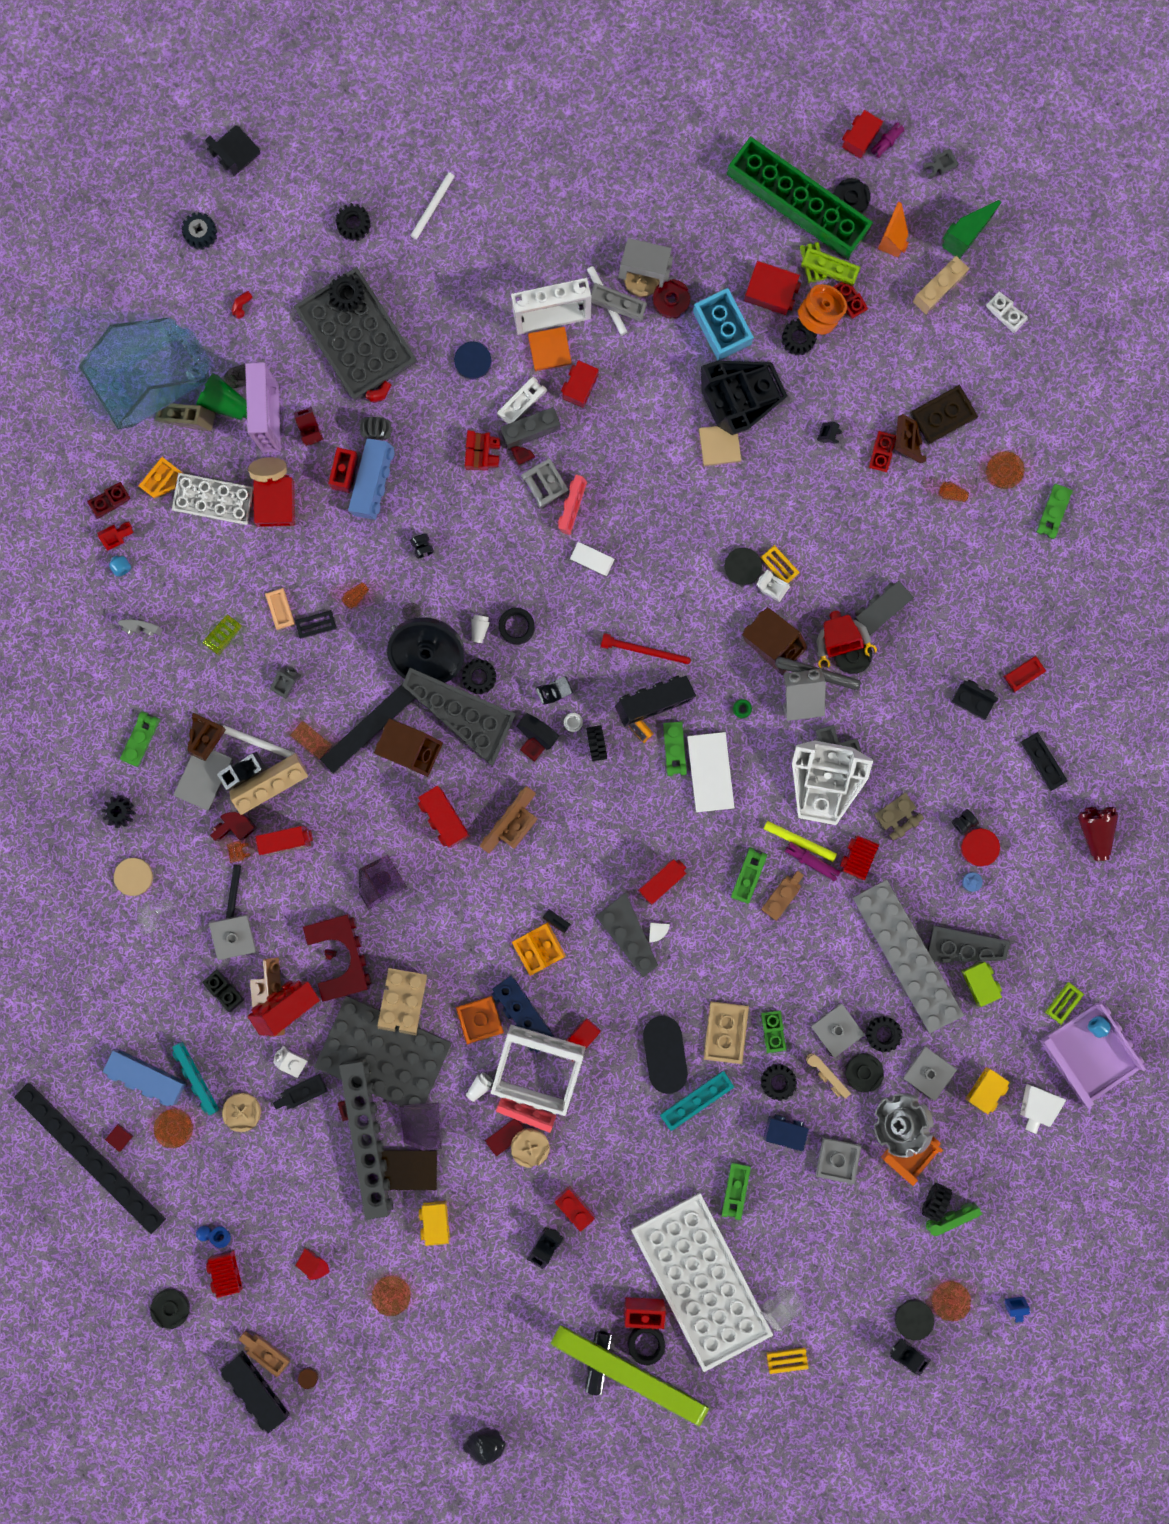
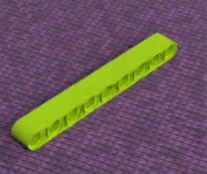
(629, 1375)

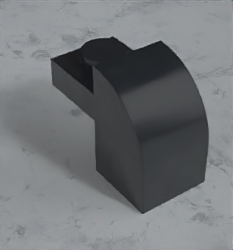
(241, 772)
(545, 1247)
(909, 1356)

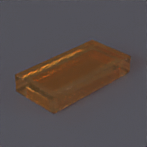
(311, 740)

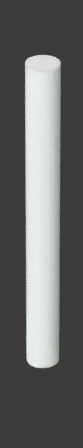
(432, 206)
(615, 316)
(257, 742)

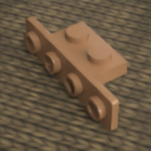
(513, 824)
(266, 986)

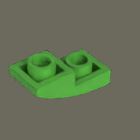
(773, 1032)

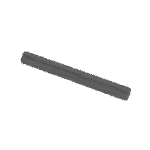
(829, 676)

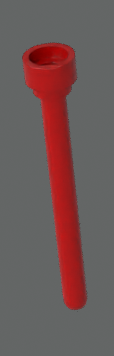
(609, 642)

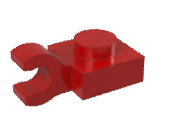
(113, 537)

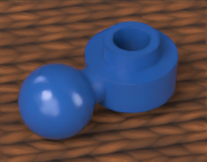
(204, 1233)

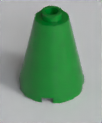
(222, 399)

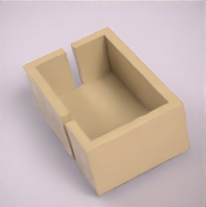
(402, 1001)

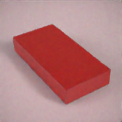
(1024, 673)

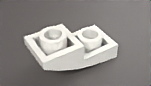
(1005, 311)
(592, 558)

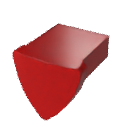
(312, 1265)

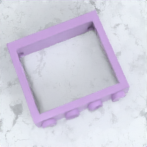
(263, 407)

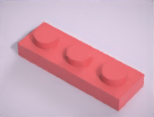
(572, 504)
(527, 1114)

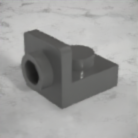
(285, 681)

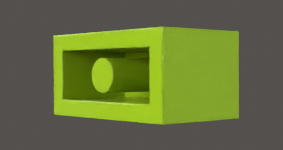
(981, 983)

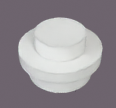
(573, 722)

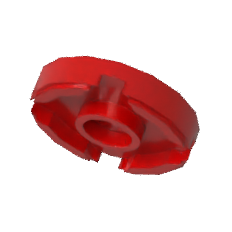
(980, 847)

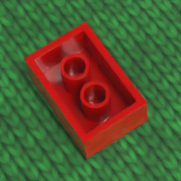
(443, 817)
(283, 1007)

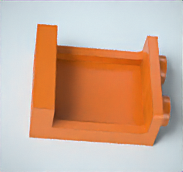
(912, 1166)

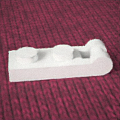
(521, 401)

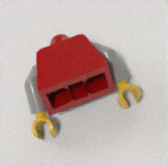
(842, 636)

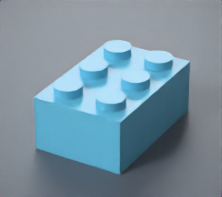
(723, 324)

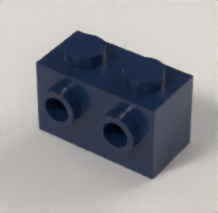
(786, 1133)

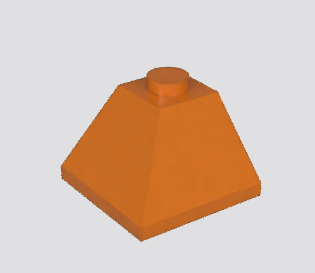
(896, 233)

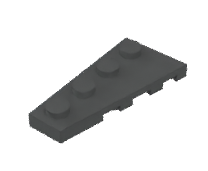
(626, 931)
(958, 945)

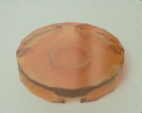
(1005, 470)
(173, 1128)
(387, 1291)
(946, 1304)

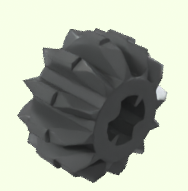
(375, 428)

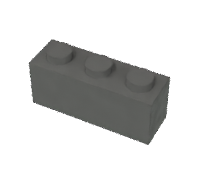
(530, 428)
(883, 606)

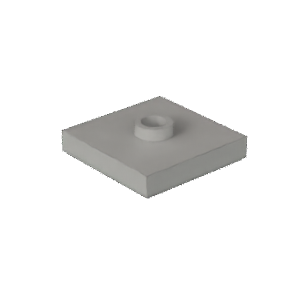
(232, 937)
(837, 1030)
(929, 1073)
(838, 1160)

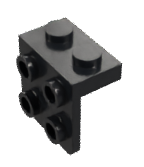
(233, 150)

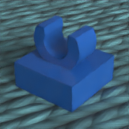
(1017, 1308)

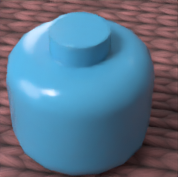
(119, 565)
(1099, 1026)

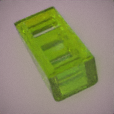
(217, 630)

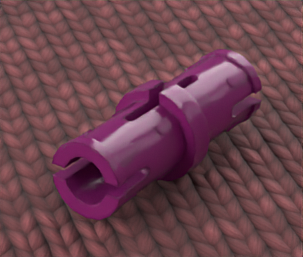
(887, 140)

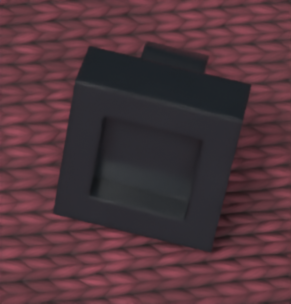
(828, 432)

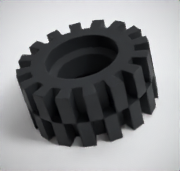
(349, 212)
(350, 303)
(794, 347)
(476, 665)
(596, 743)
(872, 1029)
(790, 1085)
(937, 1202)

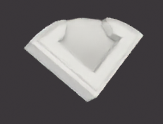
(657, 931)

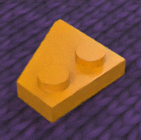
(160, 479)

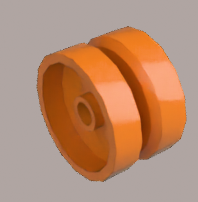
(822, 309)

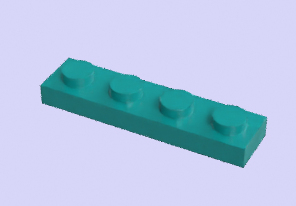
(198, 1086)
(697, 1100)

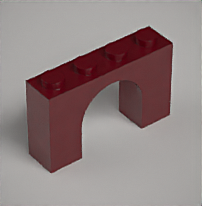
(342, 930)

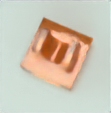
(235, 851)

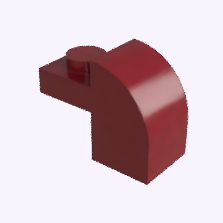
(308, 426)
(238, 824)

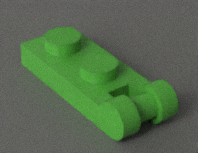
(1054, 510)
(139, 739)
(674, 748)
(748, 876)
(736, 1190)
(953, 1219)

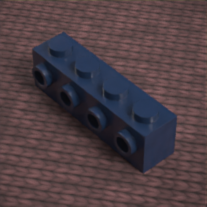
(519, 1007)

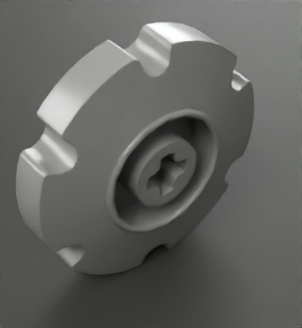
(903, 1125)

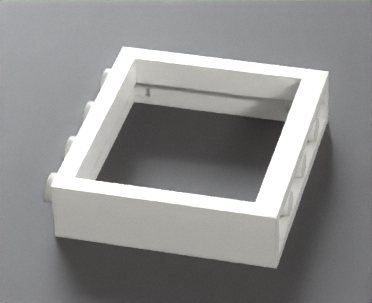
(552, 306)
(543, 1043)

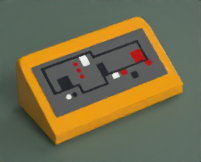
(641, 730)

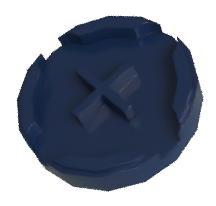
(472, 360)

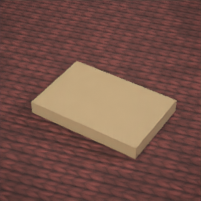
(726, 1032)

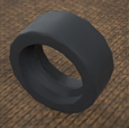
(516, 640)
(646, 1360)

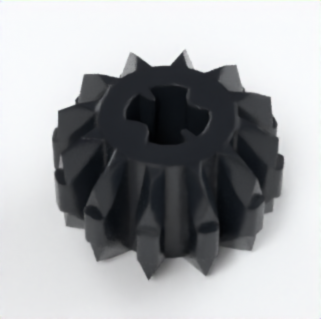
(113, 806)

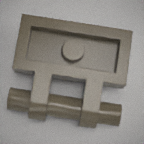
(895, 811)

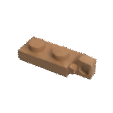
(782, 896)
(264, 1353)

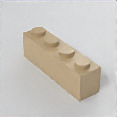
(268, 784)

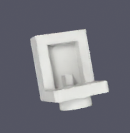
(772, 586)
(289, 1062)

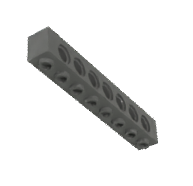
(372, 1207)

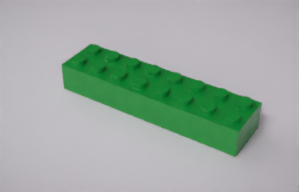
(799, 198)

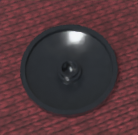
(427, 648)

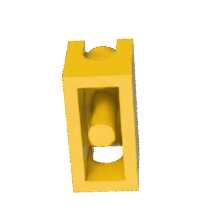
(987, 1091)
(435, 1223)

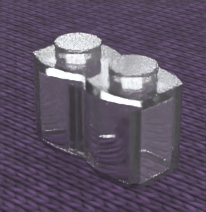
(783, 1308)

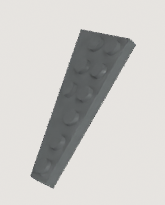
(470, 717)

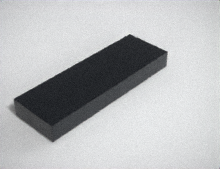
(1044, 761)

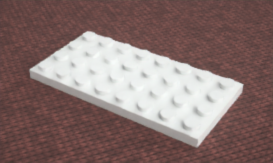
(701, 1282)

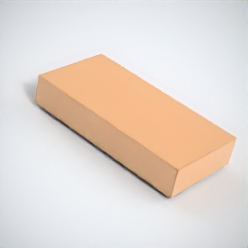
(280, 609)

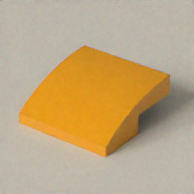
(538, 949)

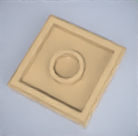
(718, 446)

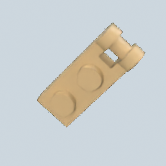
(826, 1075)

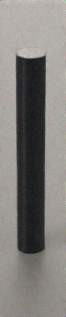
(233, 891)

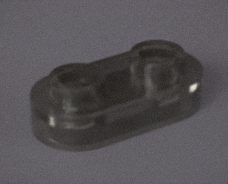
(236, 376)

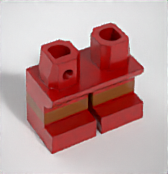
(478, 451)

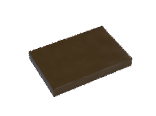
(944, 414)
(411, 1169)

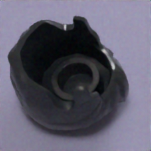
(485, 1446)

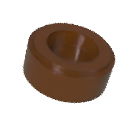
(308, 1378)

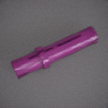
(812, 861)

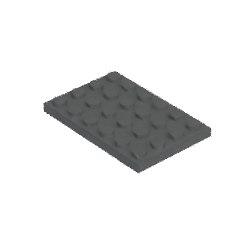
(358, 344)
(400, 1063)

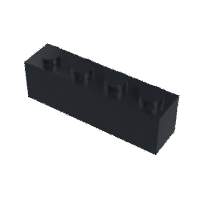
(655, 700)
(255, 1392)

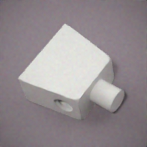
(1040, 1107)

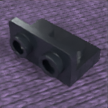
(974, 699)

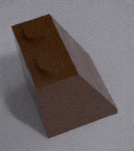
(774, 638)
(408, 747)

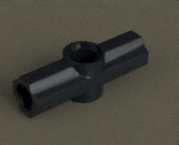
(595, 1379)

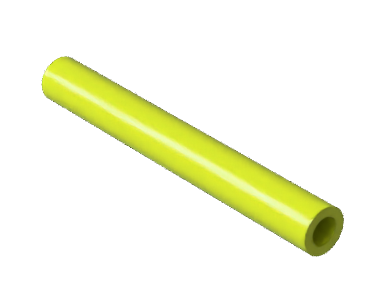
(800, 841)

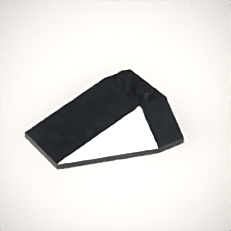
(740, 392)

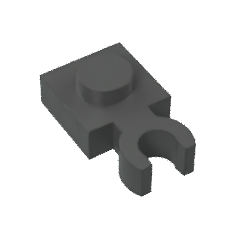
(943, 163)

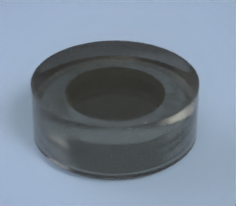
(411, 611)

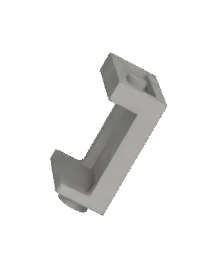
(646, 260)
(804, 694)

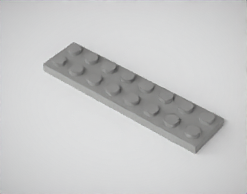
(908, 956)

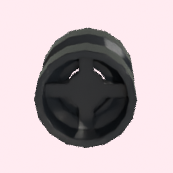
(421, 545)
(965, 822)

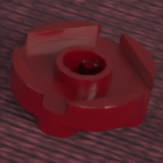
(673, 309)

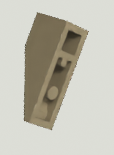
(186, 416)

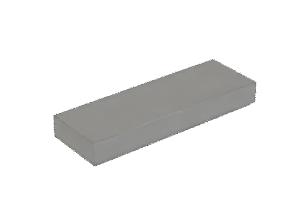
(618, 302)

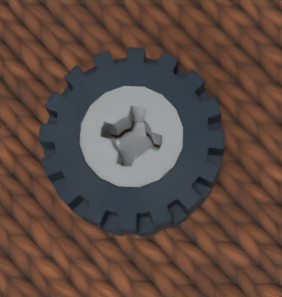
(202, 237)

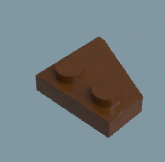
(908, 438)
(203, 737)

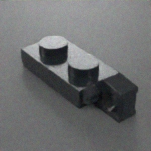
(301, 1092)

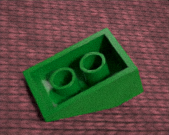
(962, 235)

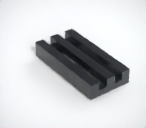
(318, 631)

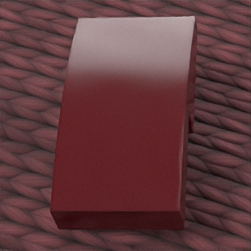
(109, 500)

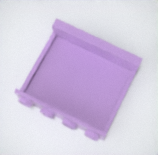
(1090, 1062)

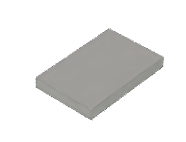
(200, 780)

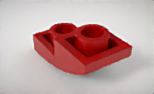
(854, 301)
(882, 451)
(584, 1034)

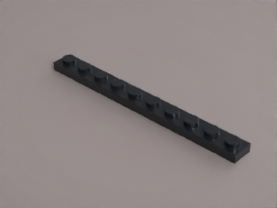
(90, 1158)

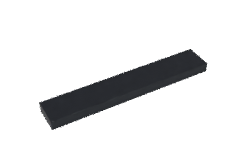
(367, 729)

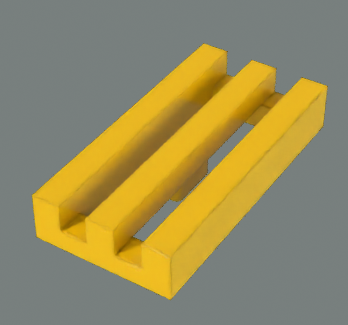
(784, 559)
(803, 1358)

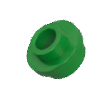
(748, 706)

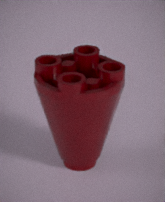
(1099, 830)

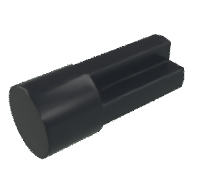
(556, 921)

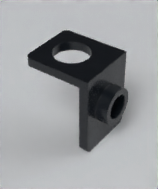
(555, 690)

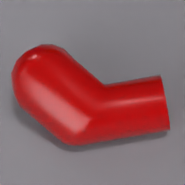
(238, 304)
(380, 394)

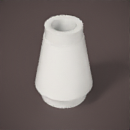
(479, 627)
(480, 1086)

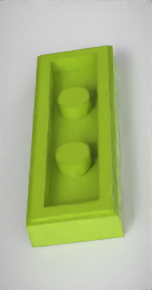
(830, 266)

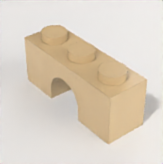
(941, 284)

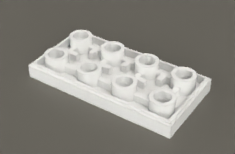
(213, 499)
(710, 772)

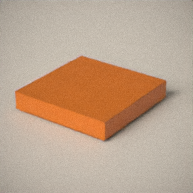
(549, 349)
(479, 1020)

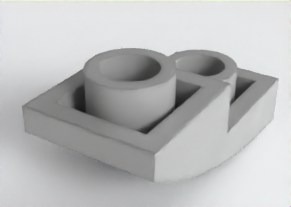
(136, 626)

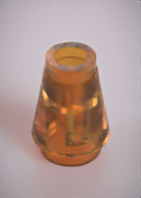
(953, 492)
(354, 596)

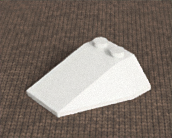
(827, 779)

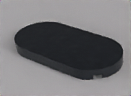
(665, 1054)

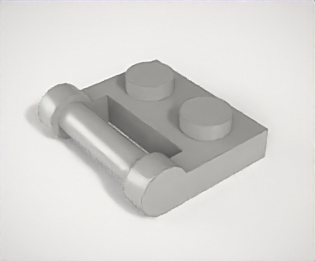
(549, 478)

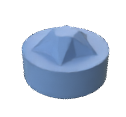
(972, 882)

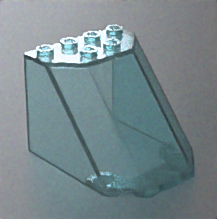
(144, 368)

